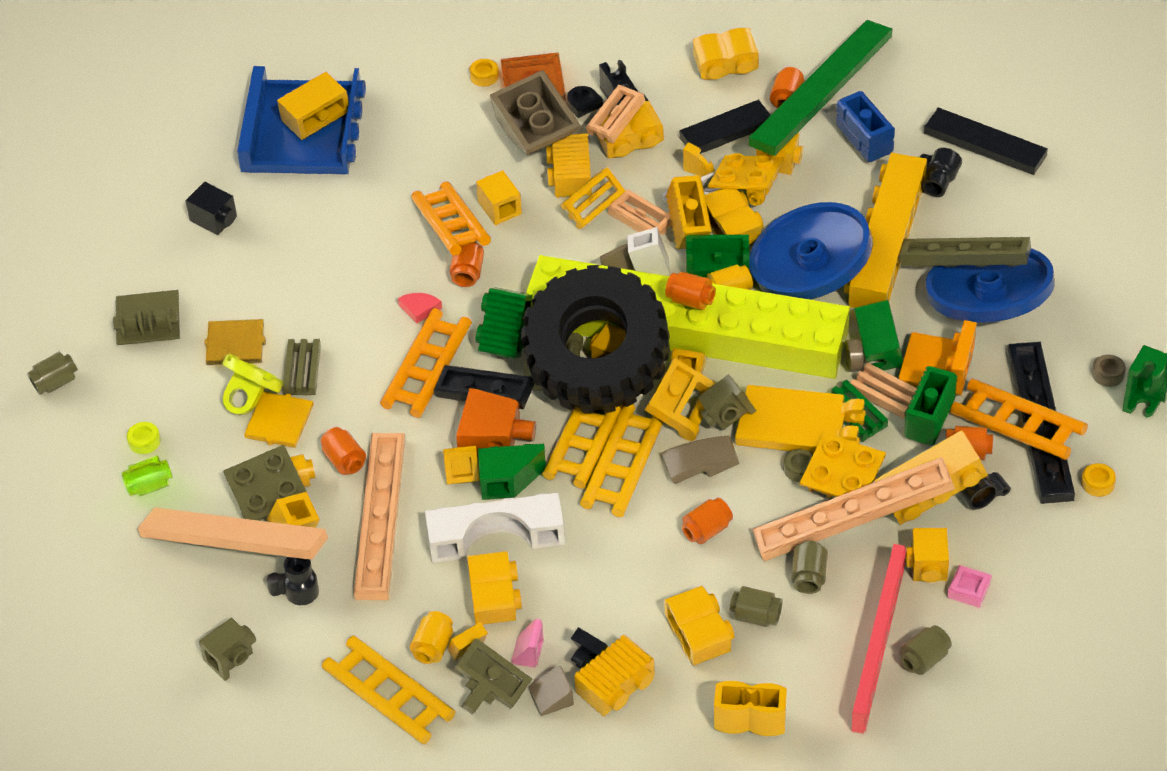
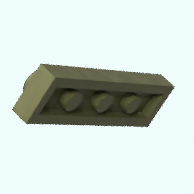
(965, 251)

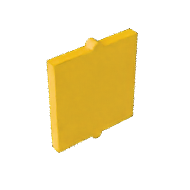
(279, 419)

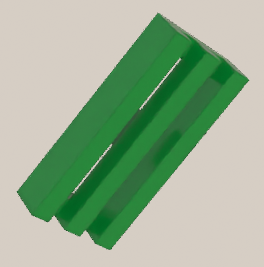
(874, 419)

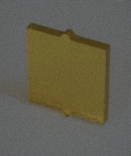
(236, 337)

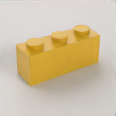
(962, 464)

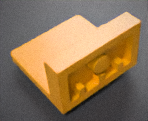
(939, 352)

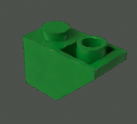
(509, 469)

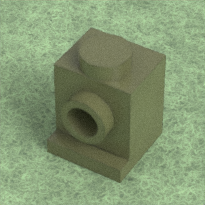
(725, 403)
(227, 647)

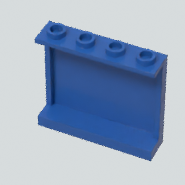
(272, 147)

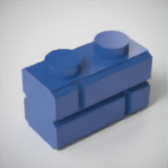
(865, 126)

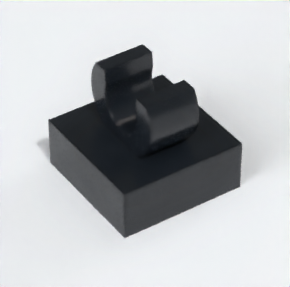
(587, 646)

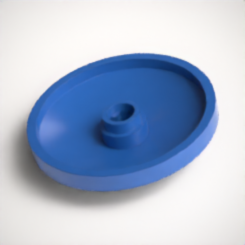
(811, 250)
(990, 291)

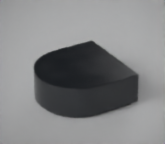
(583, 100)

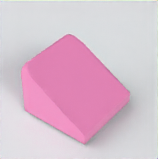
(529, 645)

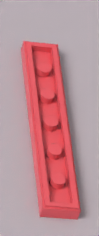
(878, 639)

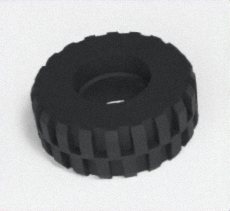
(589, 297)

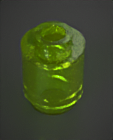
(146, 476)

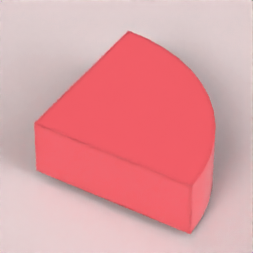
(419, 305)

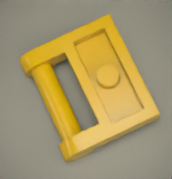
(673, 395)

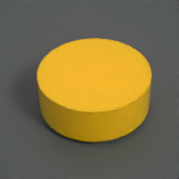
(484, 72)
(1098, 479)

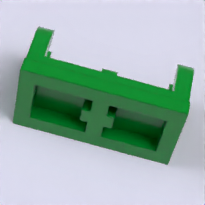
(715, 252)
(879, 335)
(1146, 381)

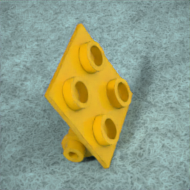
(748, 173)
(841, 466)

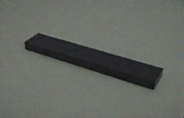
(1033, 384)

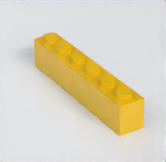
(890, 225)

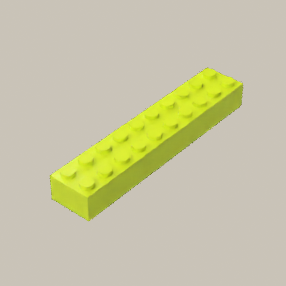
(738, 325)

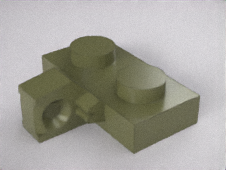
(490, 677)

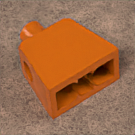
(492, 421)

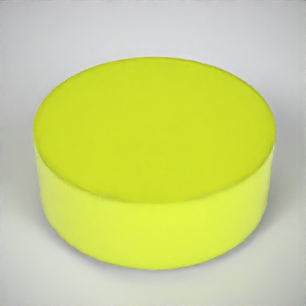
(143, 437)

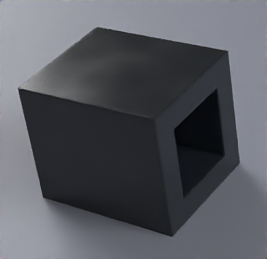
(211, 208)

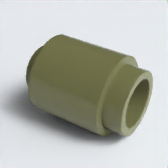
(52, 373)
(809, 567)
(756, 606)
(925, 650)

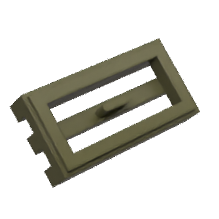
(302, 347)

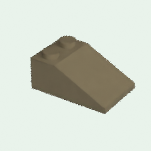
(533, 113)

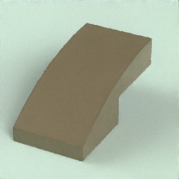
(702, 455)

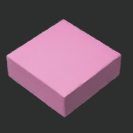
(969, 586)

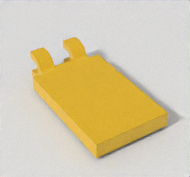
(797, 418)

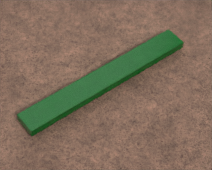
(820, 88)

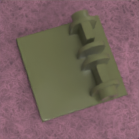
(147, 317)
(262, 481)

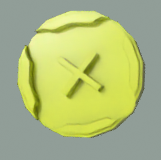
(251, 380)

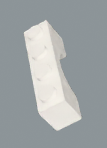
(532, 518)

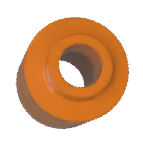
(785, 85)
(467, 265)
(690, 290)
(977, 437)
(343, 451)
(706, 520)

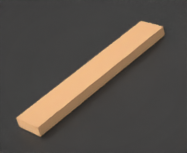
(854, 508)
(379, 517)
(233, 533)

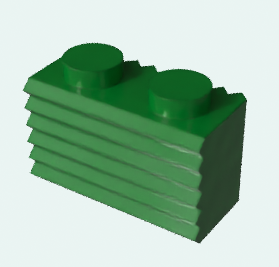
(502, 322)
(930, 405)

